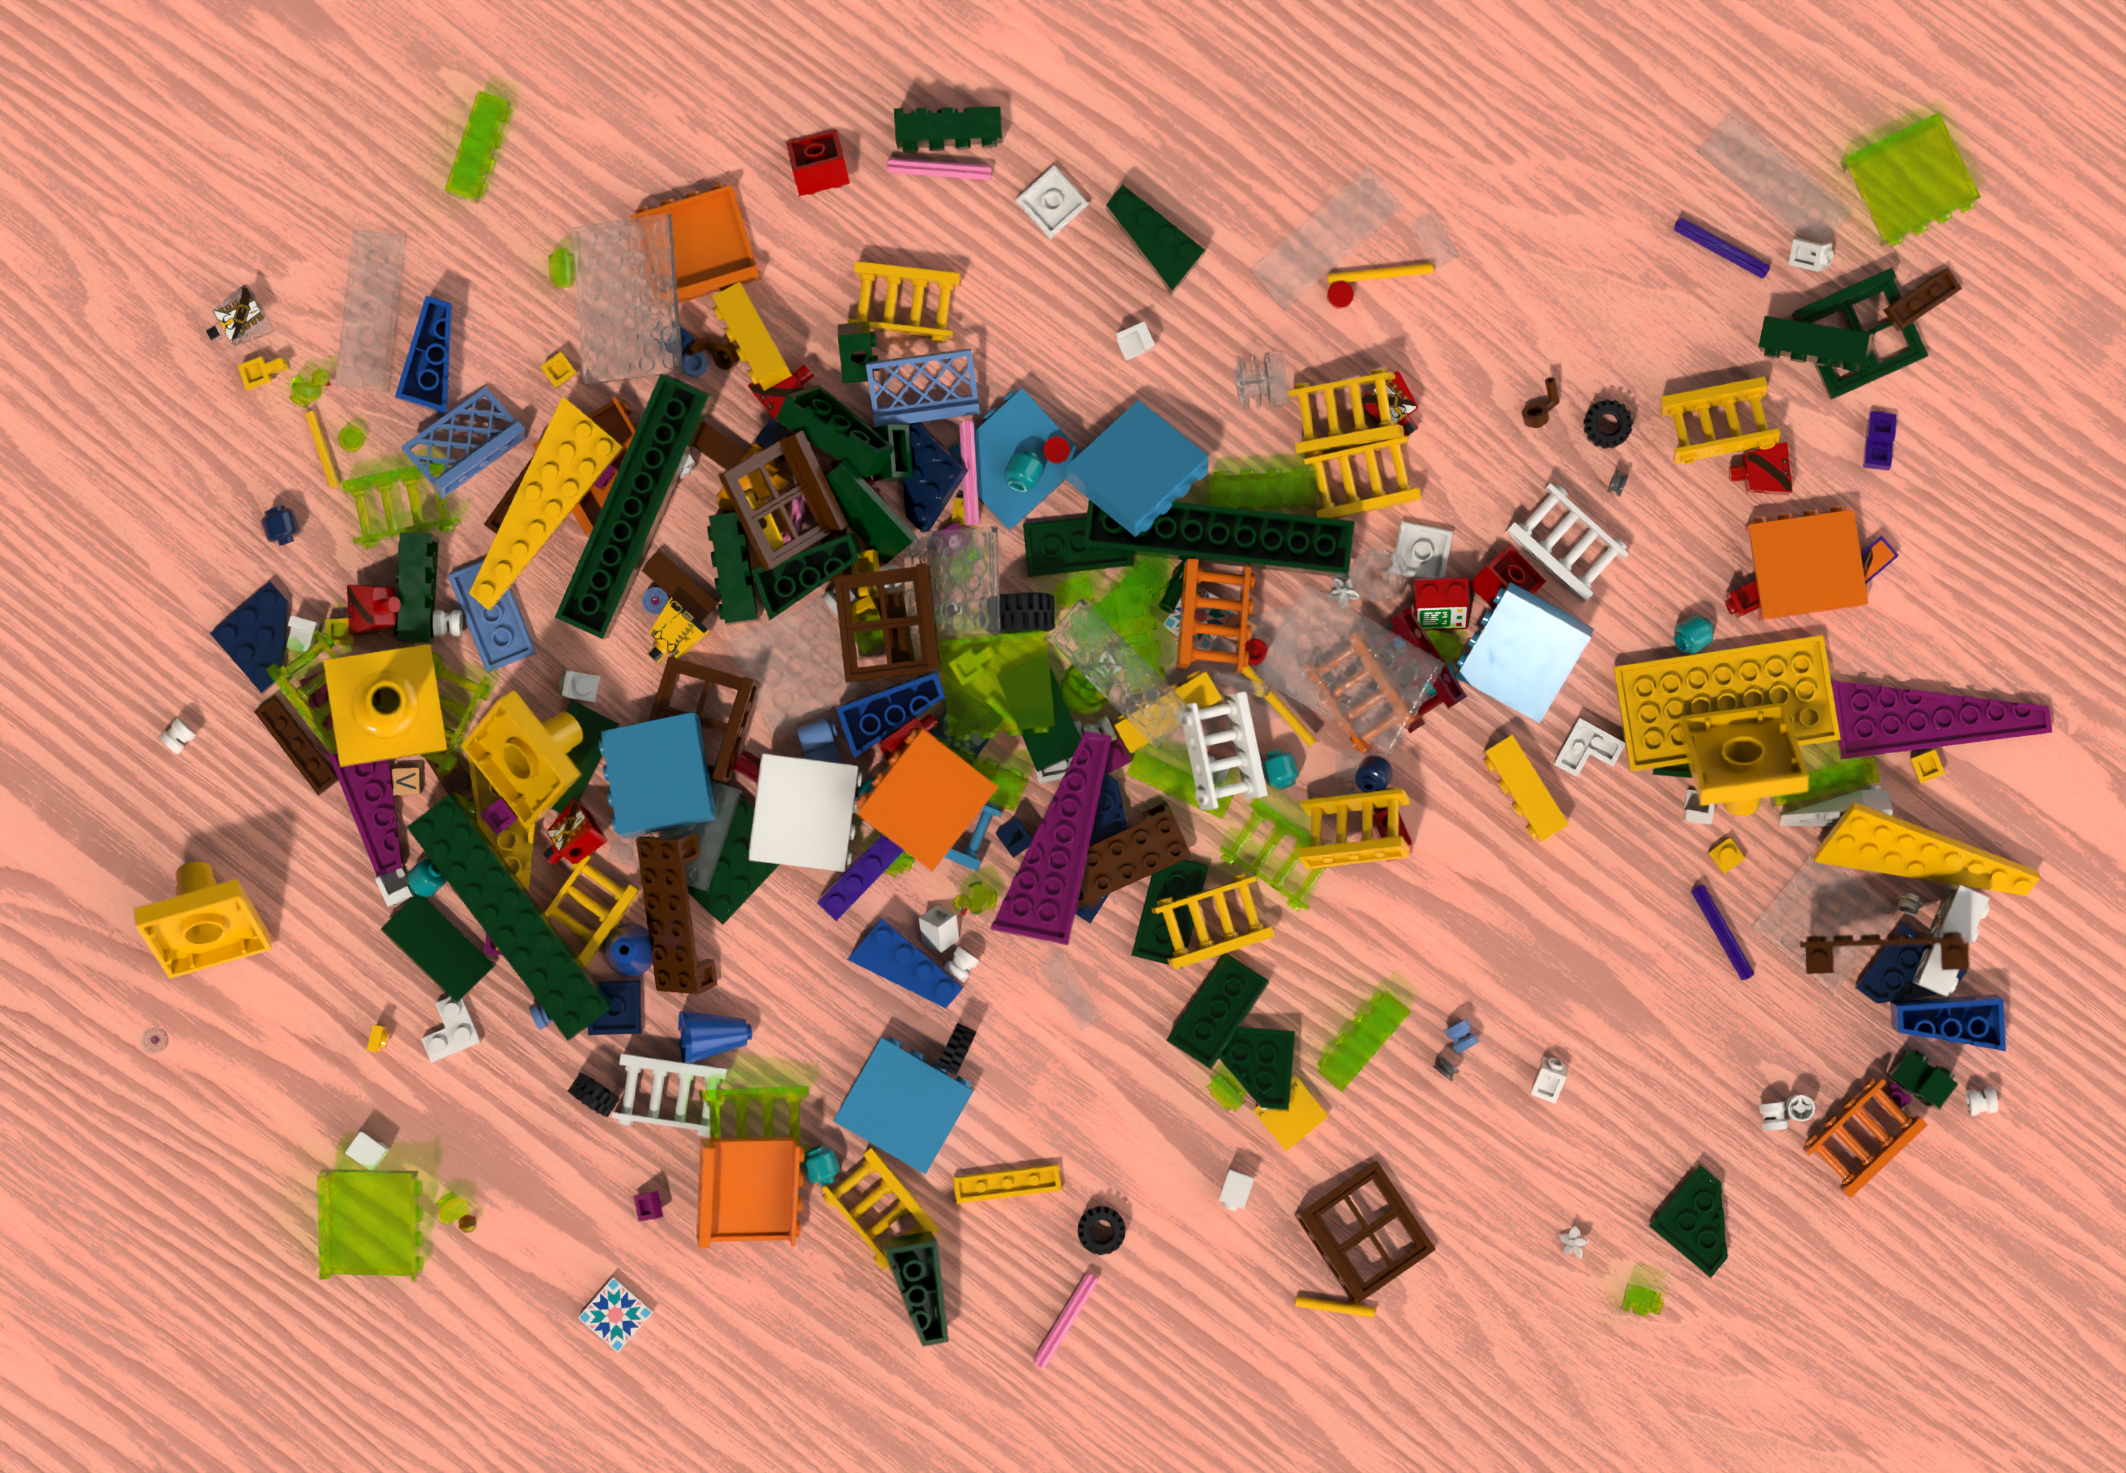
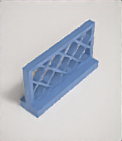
(923, 410)
(479, 458)

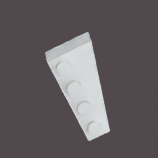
(1957, 914)

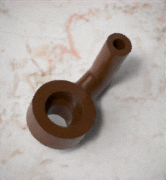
(723, 354)
(1537, 413)

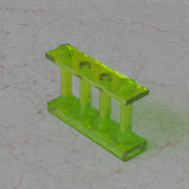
(384, 484)
(482, 692)
(300, 695)
(1282, 829)
(767, 1097)

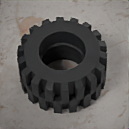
(1026, 612)

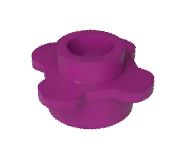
(1894, 1091)

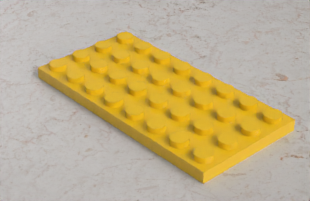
(1660, 691)

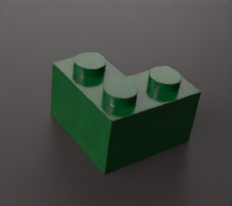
(1921, 1080)

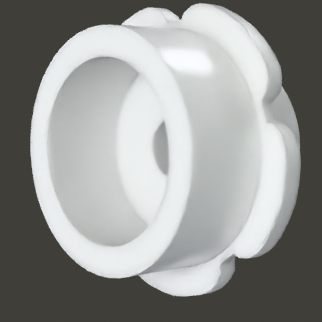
(1909, 904)

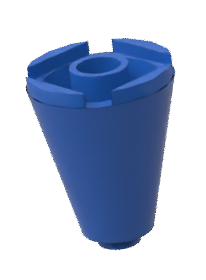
(640, 950)
(710, 1035)

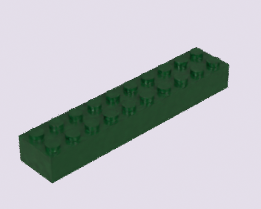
(634, 506)
(1231, 538)
(510, 916)

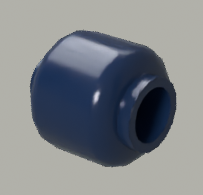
(280, 525)
(1373, 774)

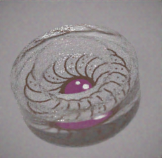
(154, 1039)

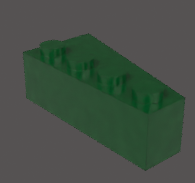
(947, 128)
(1155, 238)
(1816, 344)
(835, 430)
(733, 569)
(804, 573)
(416, 587)
(918, 1278)

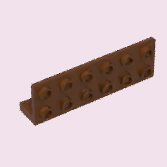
(1133, 854)
(670, 914)
(1821, 952)

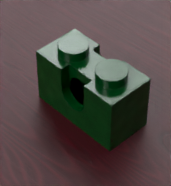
(854, 338)
(894, 470)

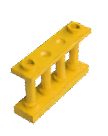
(920, 278)
(1725, 396)
(1361, 432)
(1379, 498)
(1365, 849)
(608, 917)
(1207, 947)
(888, 1185)

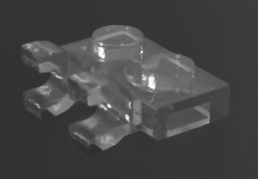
(1347, 765)

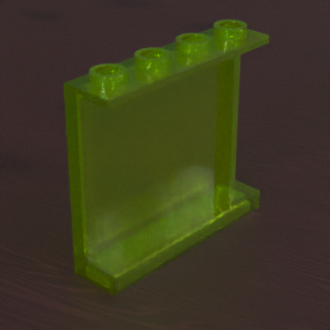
(1912, 180)
(997, 685)
(369, 1223)

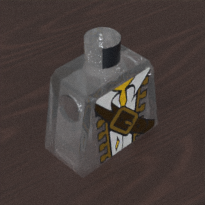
(240, 318)

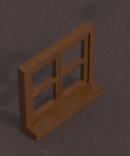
(810, 484)
(924, 619)
(738, 718)
(1335, 1255)

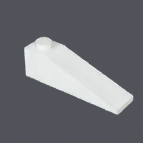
(1830, 811)

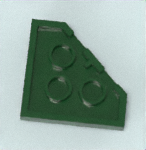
(1262, 1065)
(1696, 1221)

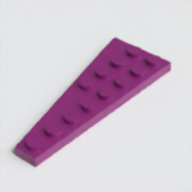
(1901, 720)
(369, 797)
(1051, 875)

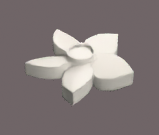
(1344, 591)
(1573, 1242)

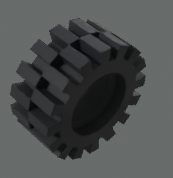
(1596, 435)
(956, 1048)
(593, 1095)
(1113, 1242)

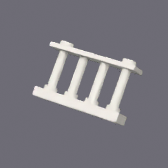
(1541, 551)
(1245, 745)
(660, 1069)

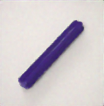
(1721, 247)
(1722, 932)

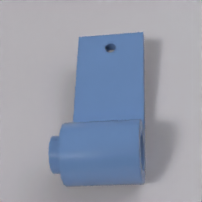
(818, 741)

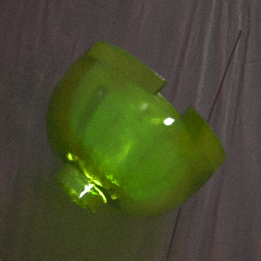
(1080, 693)

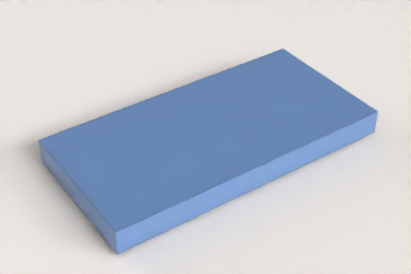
(497, 633)

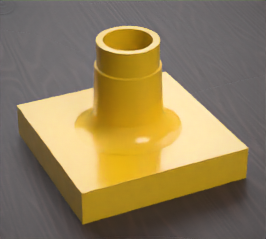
(372, 737)
(1743, 756)
(525, 757)
(202, 923)

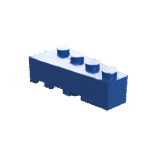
(902, 963)
(1955, 1019)

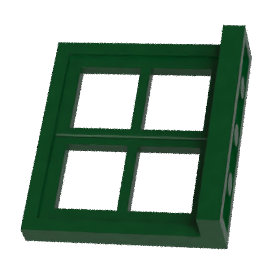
(1843, 301)

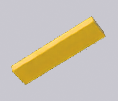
(1007, 1183)

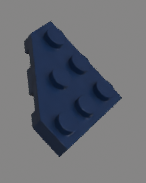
(934, 478)
(256, 635)
(1110, 811)
(1893, 972)

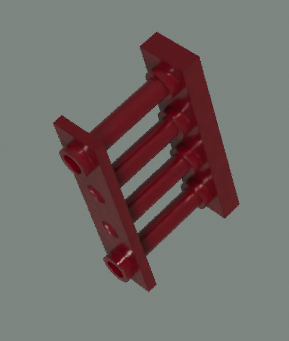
(1446, 685)

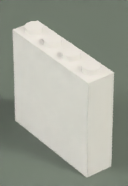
(804, 812)

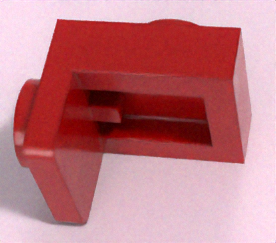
(1743, 600)

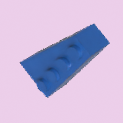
(427, 363)
(884, 711)

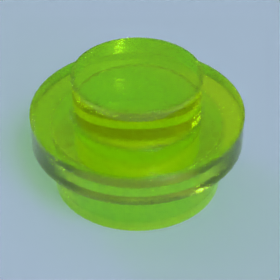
(351, 438)

